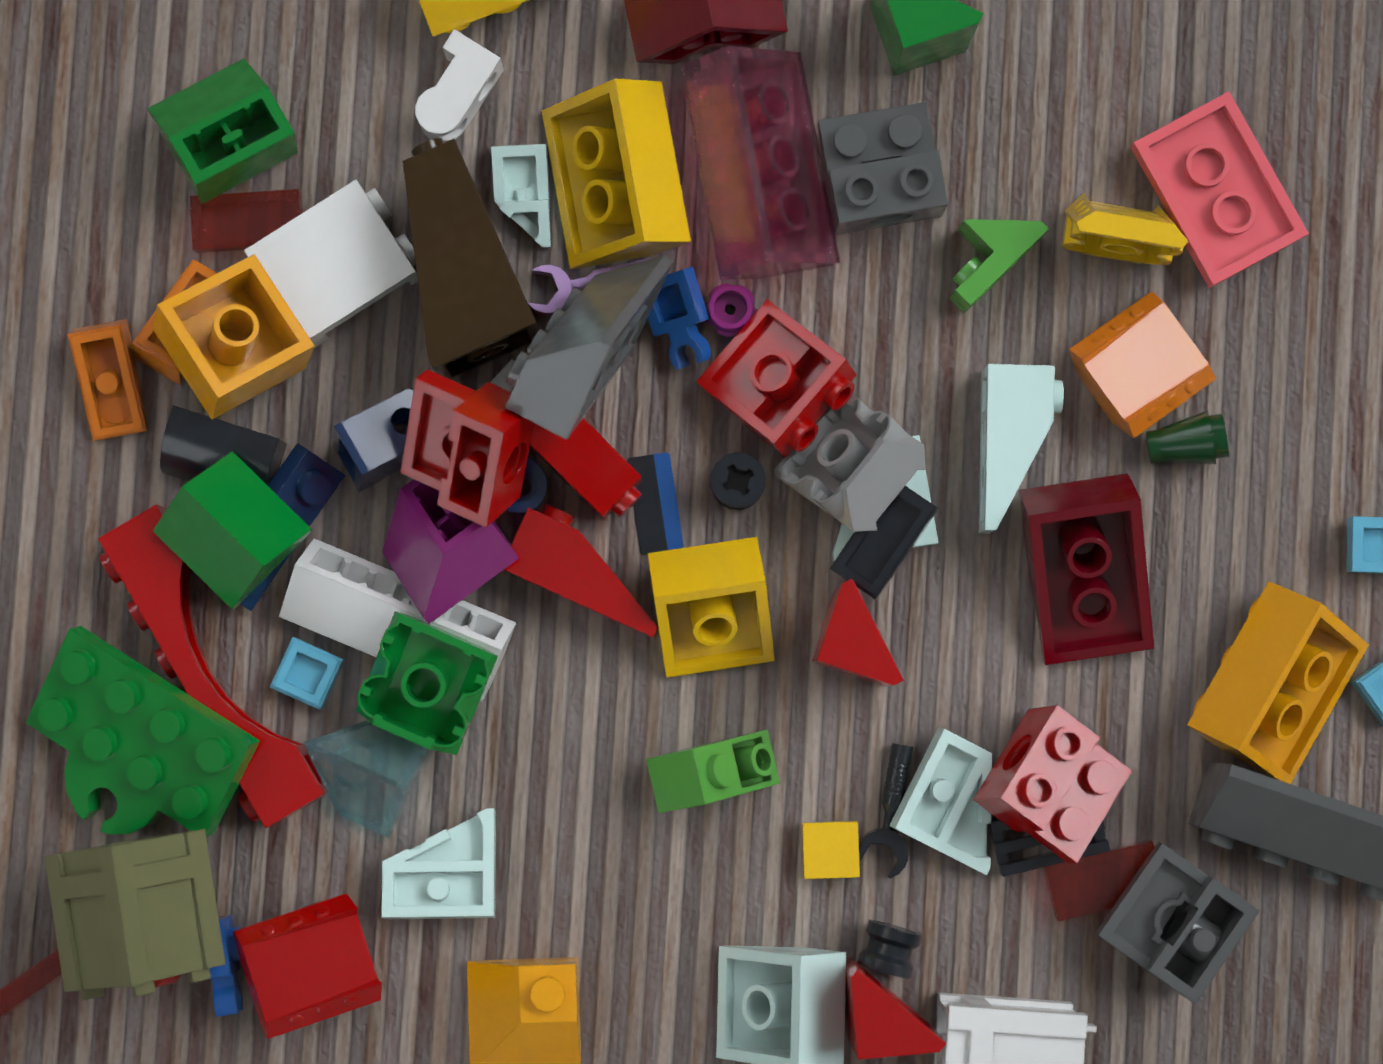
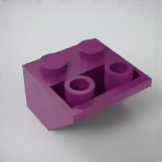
(440, 552)

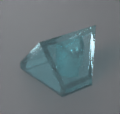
(367, 773)

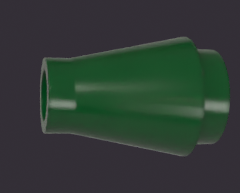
(1191, 440)

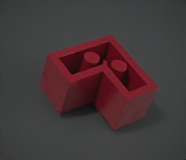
(682, 28)

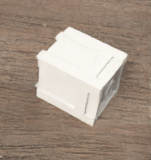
(1009, 1030)

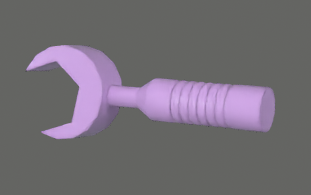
(565, 285)

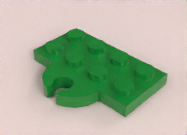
(137, 740)

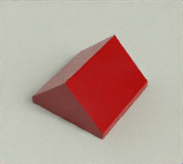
(852, 640)
(882, 1022)

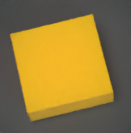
(830, 849)

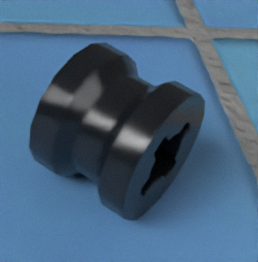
(734, 493)
(889, 949)

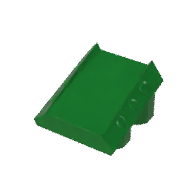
(425, 684)

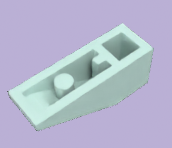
(1015, 419)

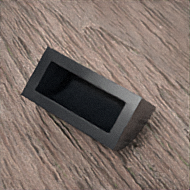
(196, 442)

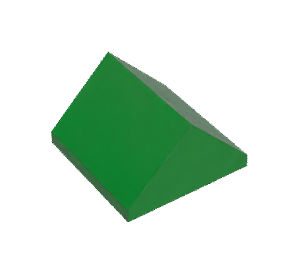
(923, 30)
(230, 528)

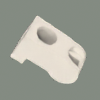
(456, 98)

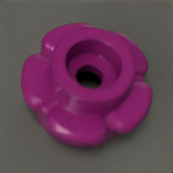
(726, 295)

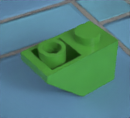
(712, 771)

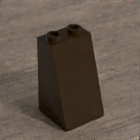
(464, 277)

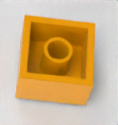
(232, 336)

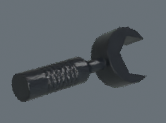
(892, 796)

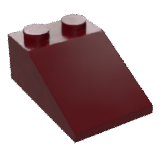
(1088, 568)

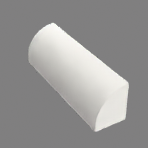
(357, 599)

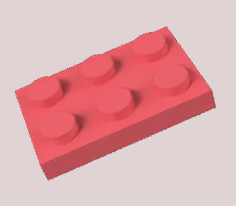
(1219, 189)

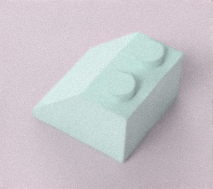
(781, 1005)

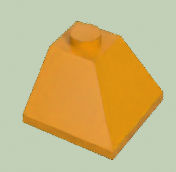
(524, 1011)

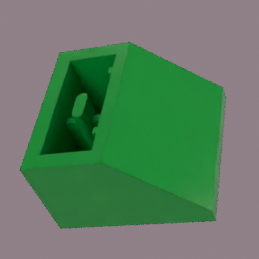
(224, 129)

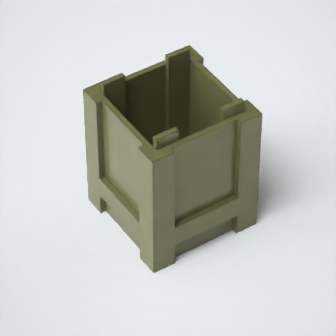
(135, 913)

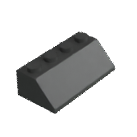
(584, 345)
(1291, 824)

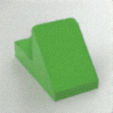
(1001, 245)

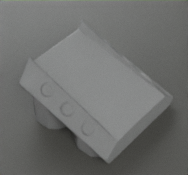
(854, 464)

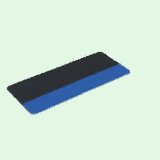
(657, 507)

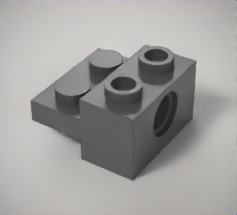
(882, 168)
(1177, 922)

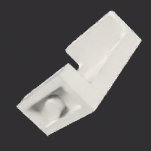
(336, 259)

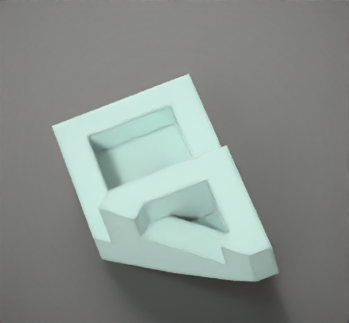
(523, 187)

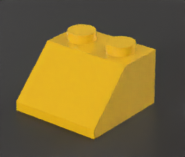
(711, 606)

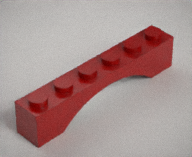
(280, 771)

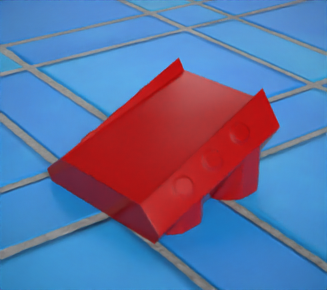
(307, 965)

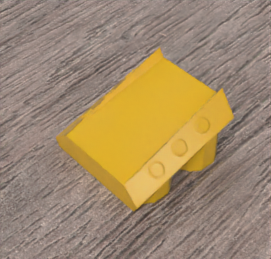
(1121, 232)

